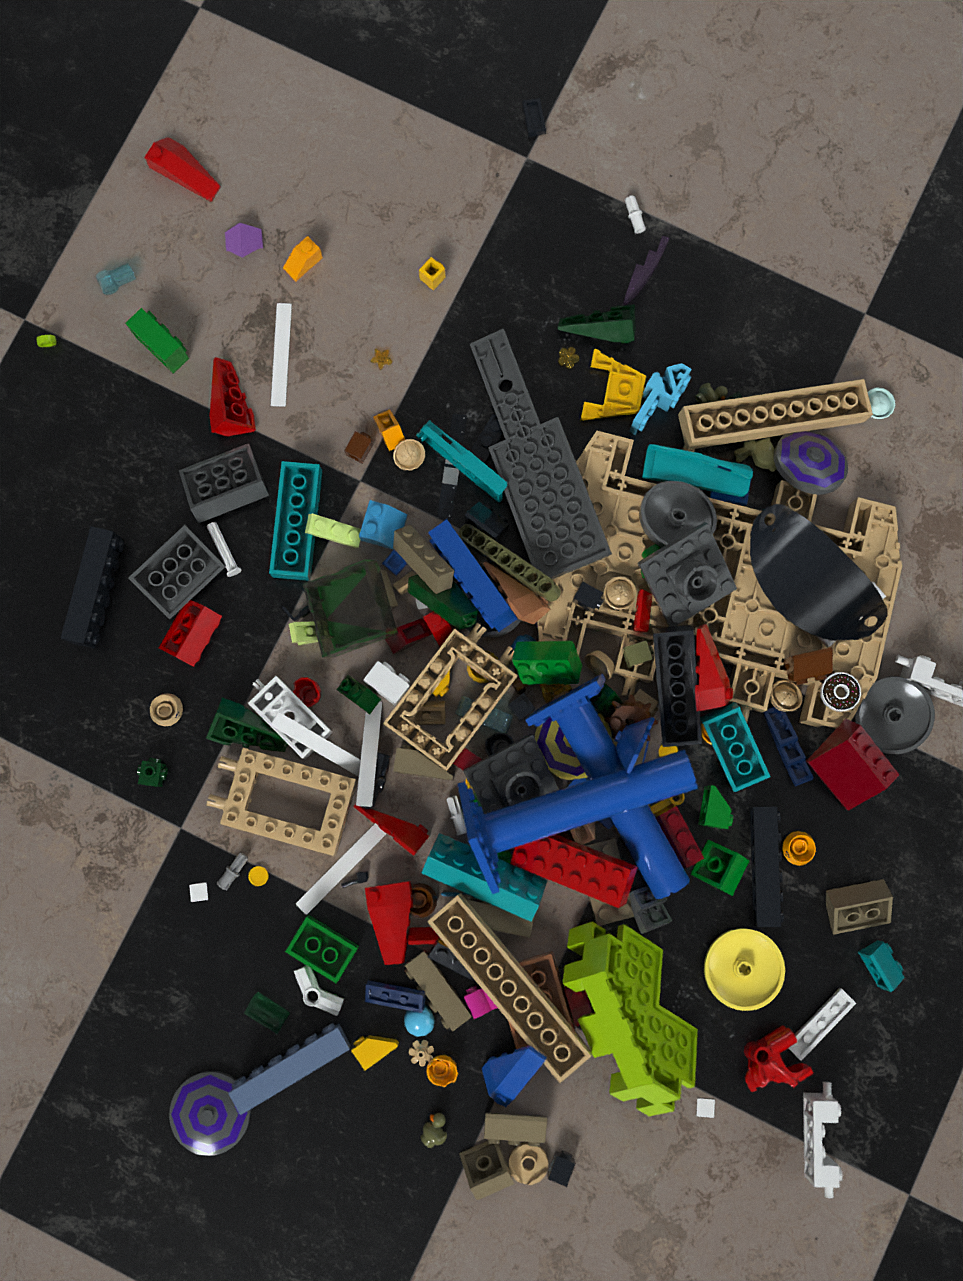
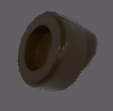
(518, 686)

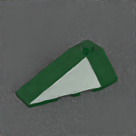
(613, 325)
(241, 726)

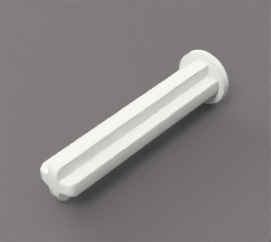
(223, 549)

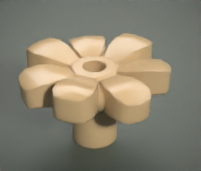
(421, 1048)

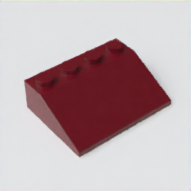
(852, 765)

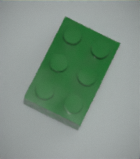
(158, 340)
(547, 662)
(322, 949)

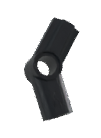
(381, 767)

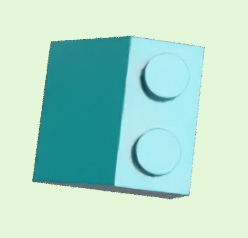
(882, 966)

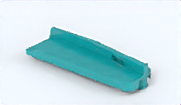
(464, 461)
(696, 469)

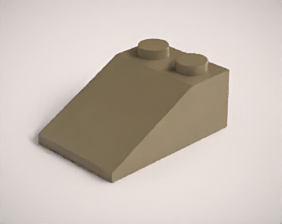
(414, 763)

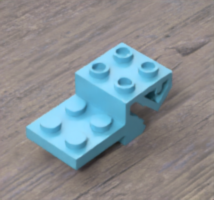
(661, 393)

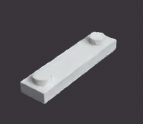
(821, 1023)

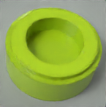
(46, 340)

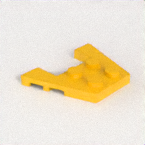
(622, 392)

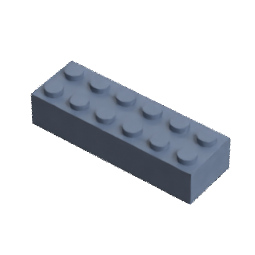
(288, 1069)

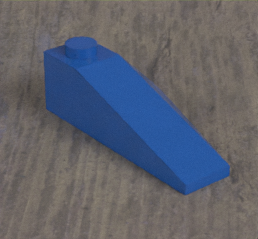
(631, 742)
(510, 1073)

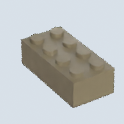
(603, 912)

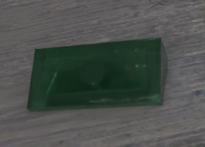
(267, 1012)

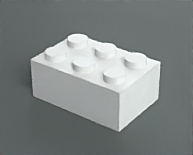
(386, 683)

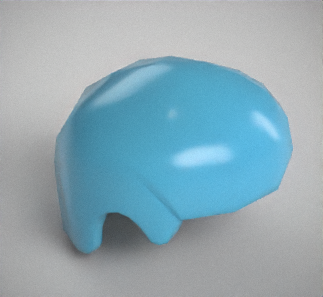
(419, 1023)

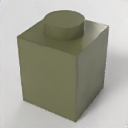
(638, 653)

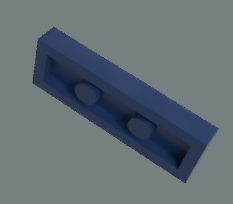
(395, 996)

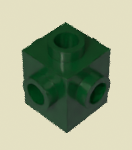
(603, 701)
(148, 778)

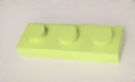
(333, 530)

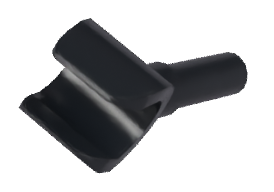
(362, 877)

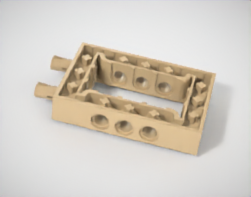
(466, 650)
(246, 772)

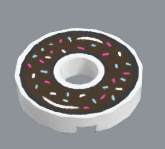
(851, 688)

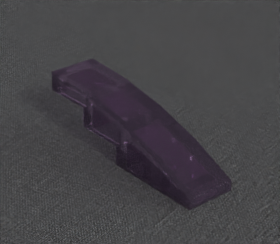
(643, 273)

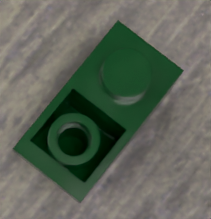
(358, 694)

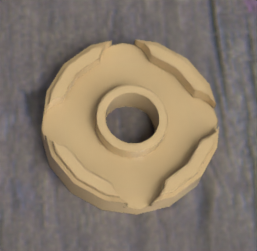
(528, 1175)

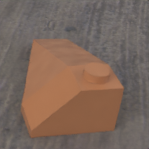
(522, 600)

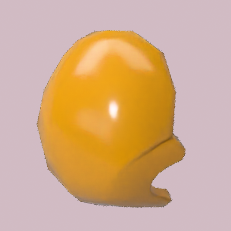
(442, 1070)

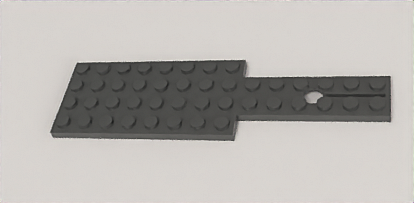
(539, 470)

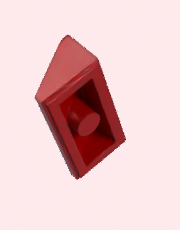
(642, 611)
(422, 935)

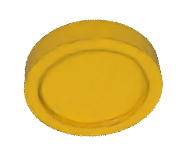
(663, 751)
(258, 876)

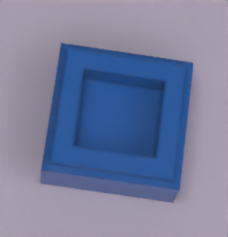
(394, 563)

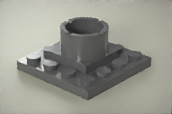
(687, 575)
(502, 773)

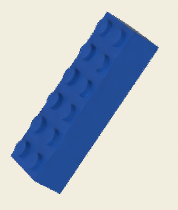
(471, 577)

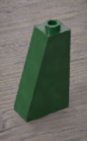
(448, 604)

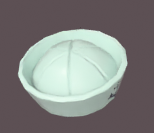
(881, 403)

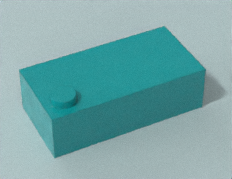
(735, 747)

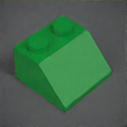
(714, 809)
(720, 867)

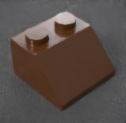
(809, 665)

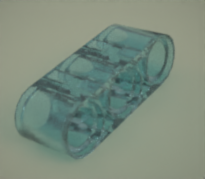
(497, 719)

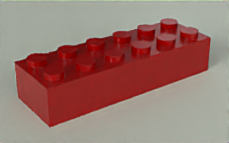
(577, 868)

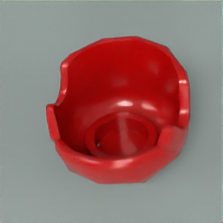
(307, 691)

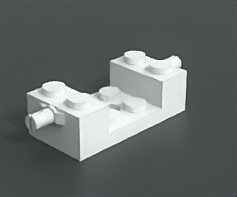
(921, 670)
(277, 698)
(818, 1168)

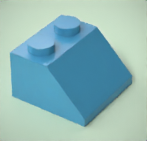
(381, 523)

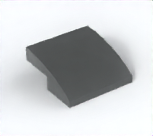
(647, 910)

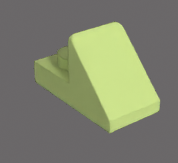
(303, 632)

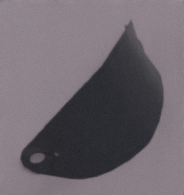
(812, 578)

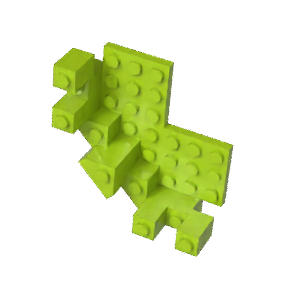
(647, 1041)

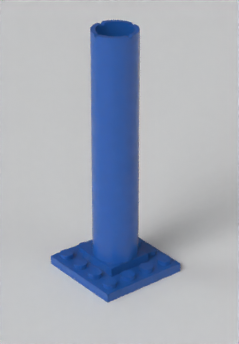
(598, 758)
(570, 808)

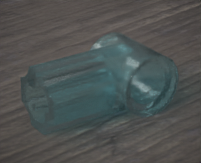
(111, 280)

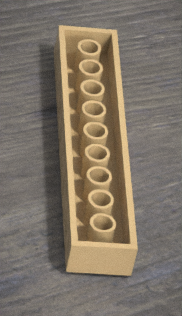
(774, 414)
(510, 987)

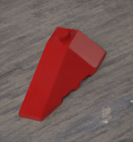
(180, 166)
(228, 406)
(713, 680)
(405, 833)
(389, 913)

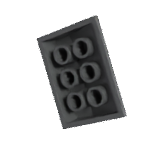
(223, 483)
(177, 572)

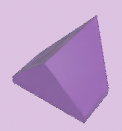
(243, 239)

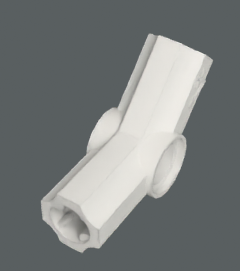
(326, 1000)

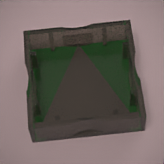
(350, 608)

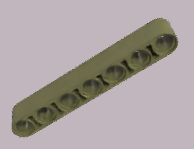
(510, 562)

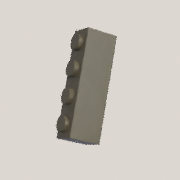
(423, 559)
(499, 919)
(438, 990)

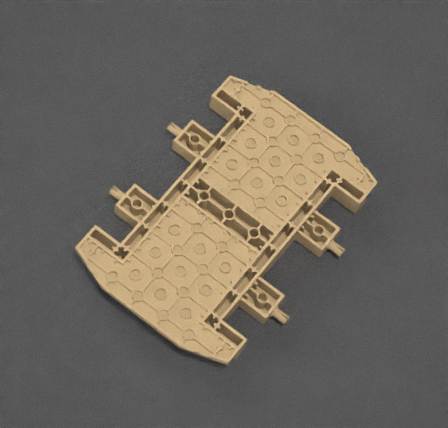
(743, 623)

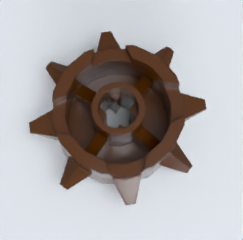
(629, 710)

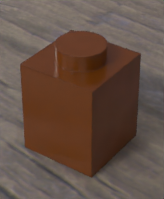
(359, 446)

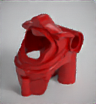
(769, 1065)

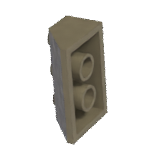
(859, 906)
(515, 1128)

